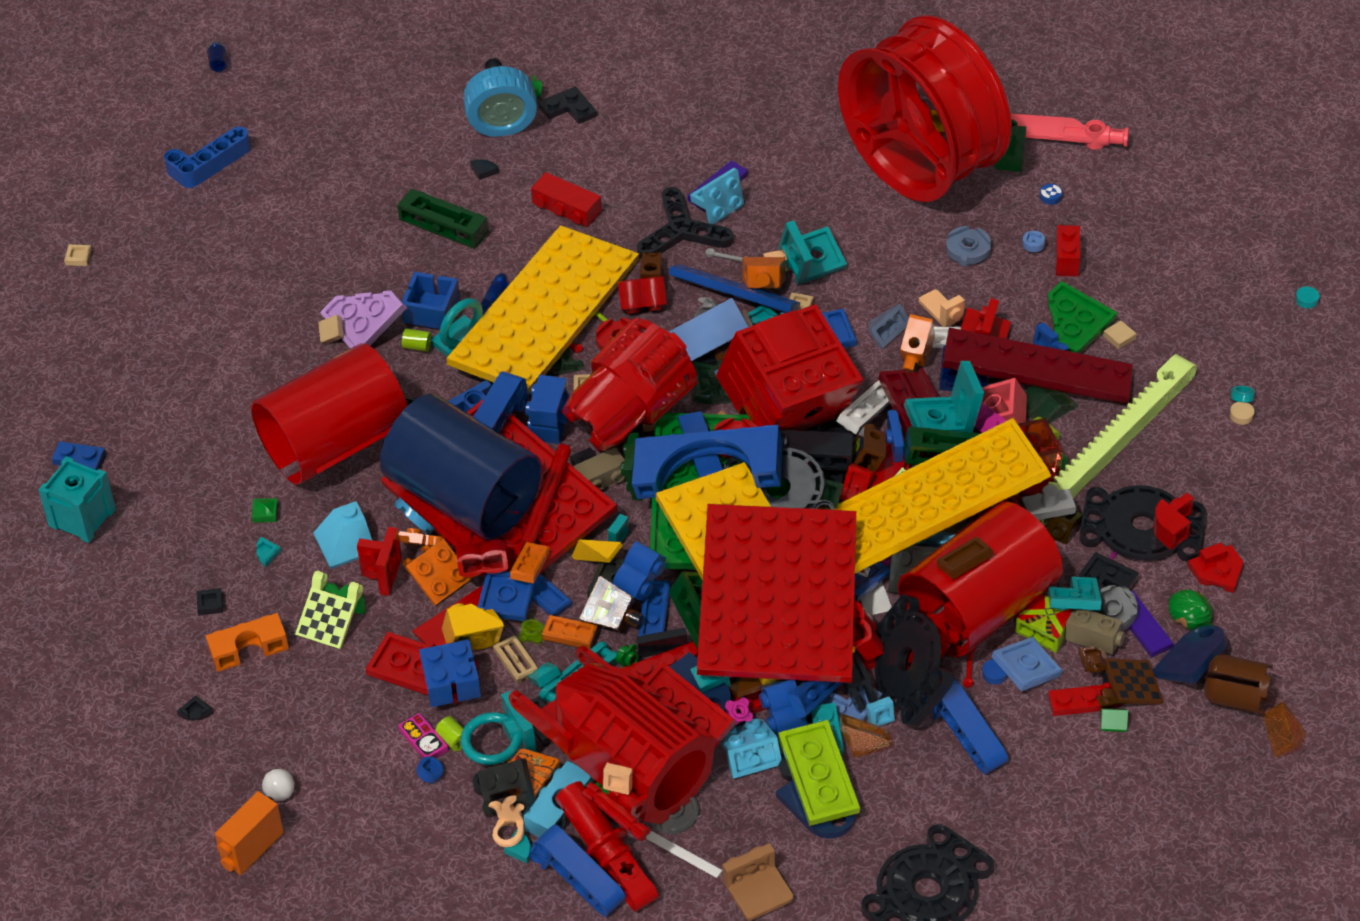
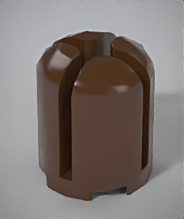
(1239, 671)

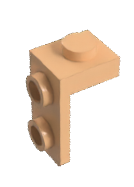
(943, 310)

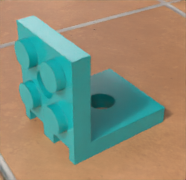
(798, 253)
(952, 412)

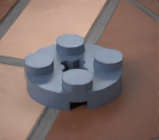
(968, 255)

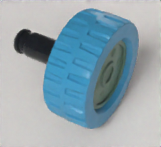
(499, 100)

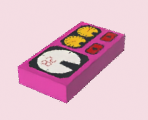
(422, 737)

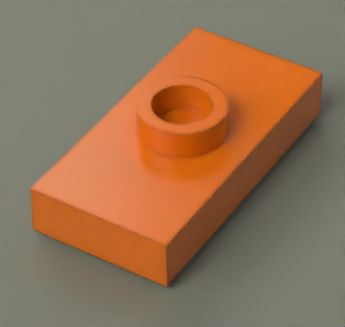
(529, 562)
(569, 632)

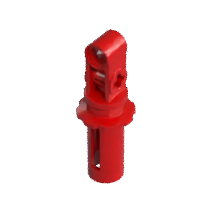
(607, 845)

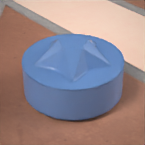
(1033, 241)

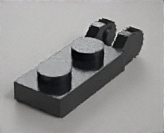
(860, 681)

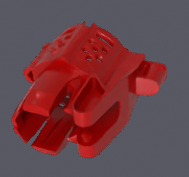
(632, 383)

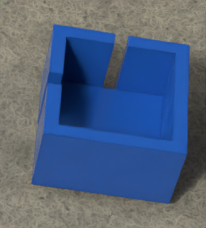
(422, 302)
(546, 406)
(449, 665)

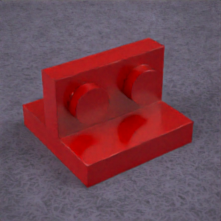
(985, 321)
(381, 559)

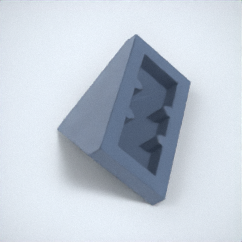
(888, 325)

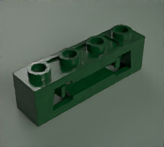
(443, 218)
(933, 440)
(688, 602)

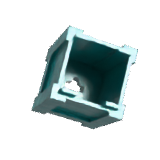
(77, 499)

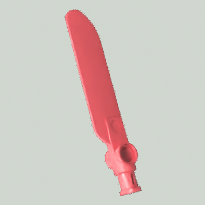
(1093, 134)

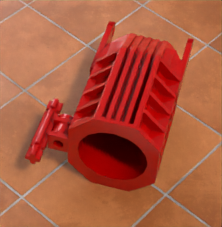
(620, 720)

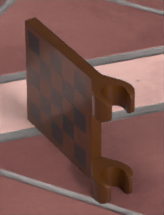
(1130, 681)

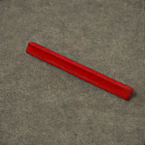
(546, 494)

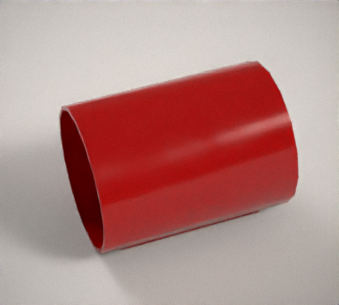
(329, 412)
(995, 590)

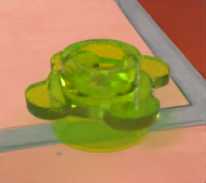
(529, 626)

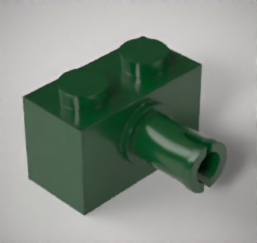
(1013, 157)

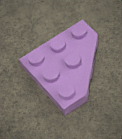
(365, 315)

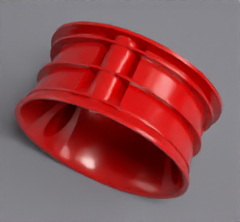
(896, 126)

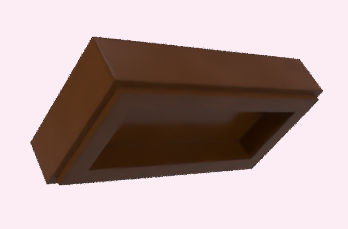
(964, 557)

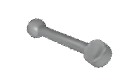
(710, 253)

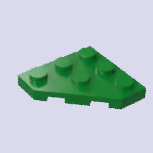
(1077, 317)

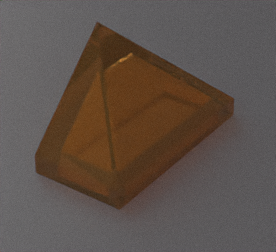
(1283, 729)
(863, 736)

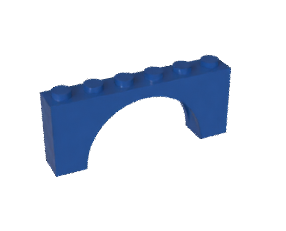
(661, 455)

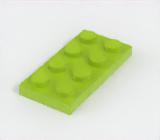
(818, 772)

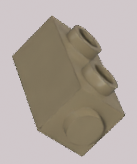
(603, 469)
(1095, 630)

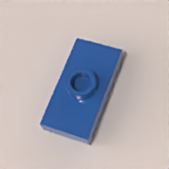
(894, 436)

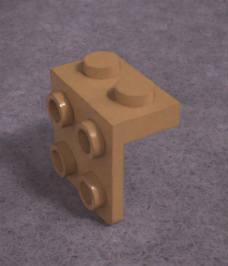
(756, 882)

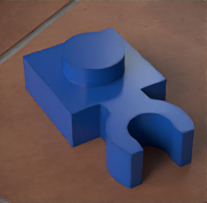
(1047, 337)

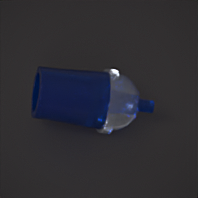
(216, 55)

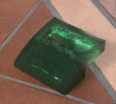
(708, 387)

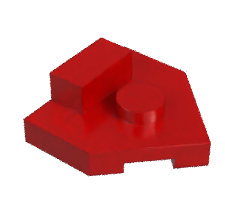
(1217, 566)

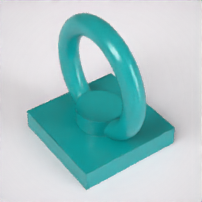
(452, 334)
(515, 727)

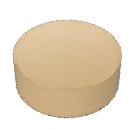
(1242, 413)

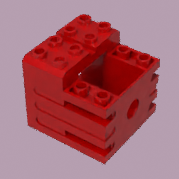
(787, 370)

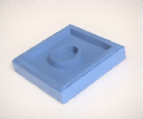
(1027, 663)

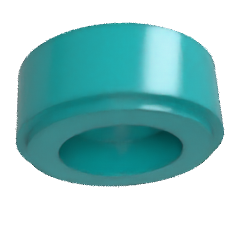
(1307, 297)
(1242, 394)

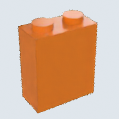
(249, 833)

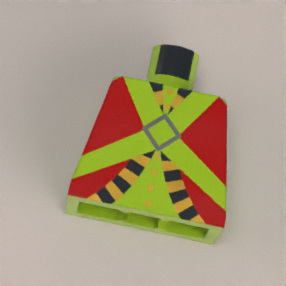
(1043, 623)

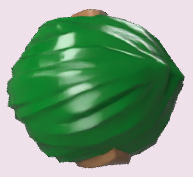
(1190, 609)

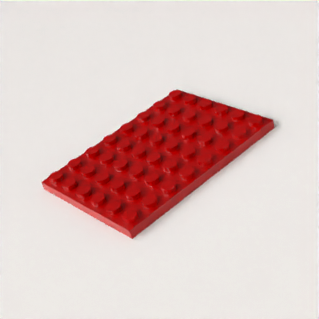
(571, 516)
(778, 593)

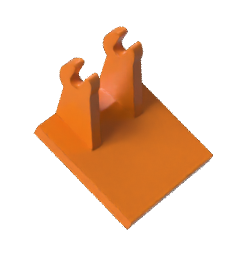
(436, 571)

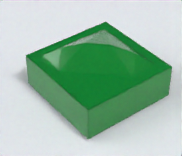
(264, 510)

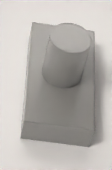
(1050, 503)

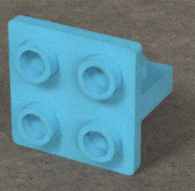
(720, 196)

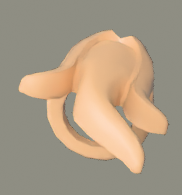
(508, 815)

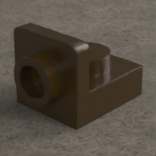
(1062, 526)

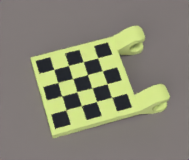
(328, 615)

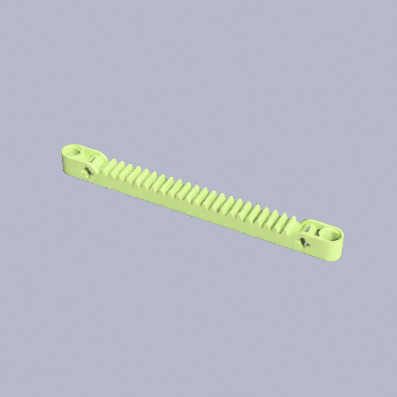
(1171, 380)

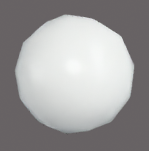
(278, 785)

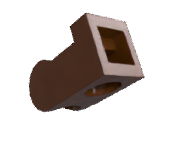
(650, 265)

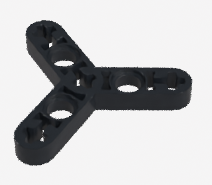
(675, 234)

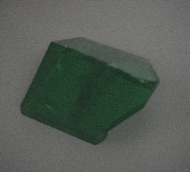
(1048, 403)

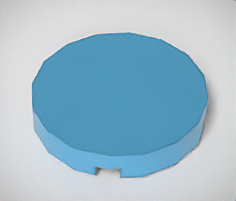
(414, 516)

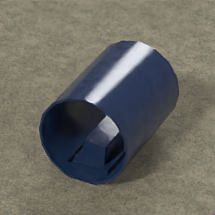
(461, 466)

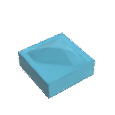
(881, 712)

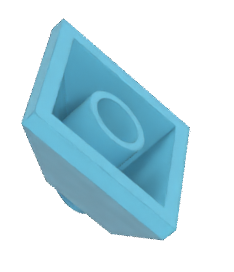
(340, 534)

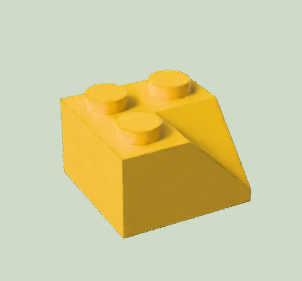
(472, 623)

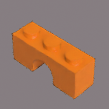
(263, 632)

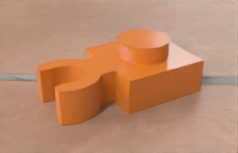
(414, 537)

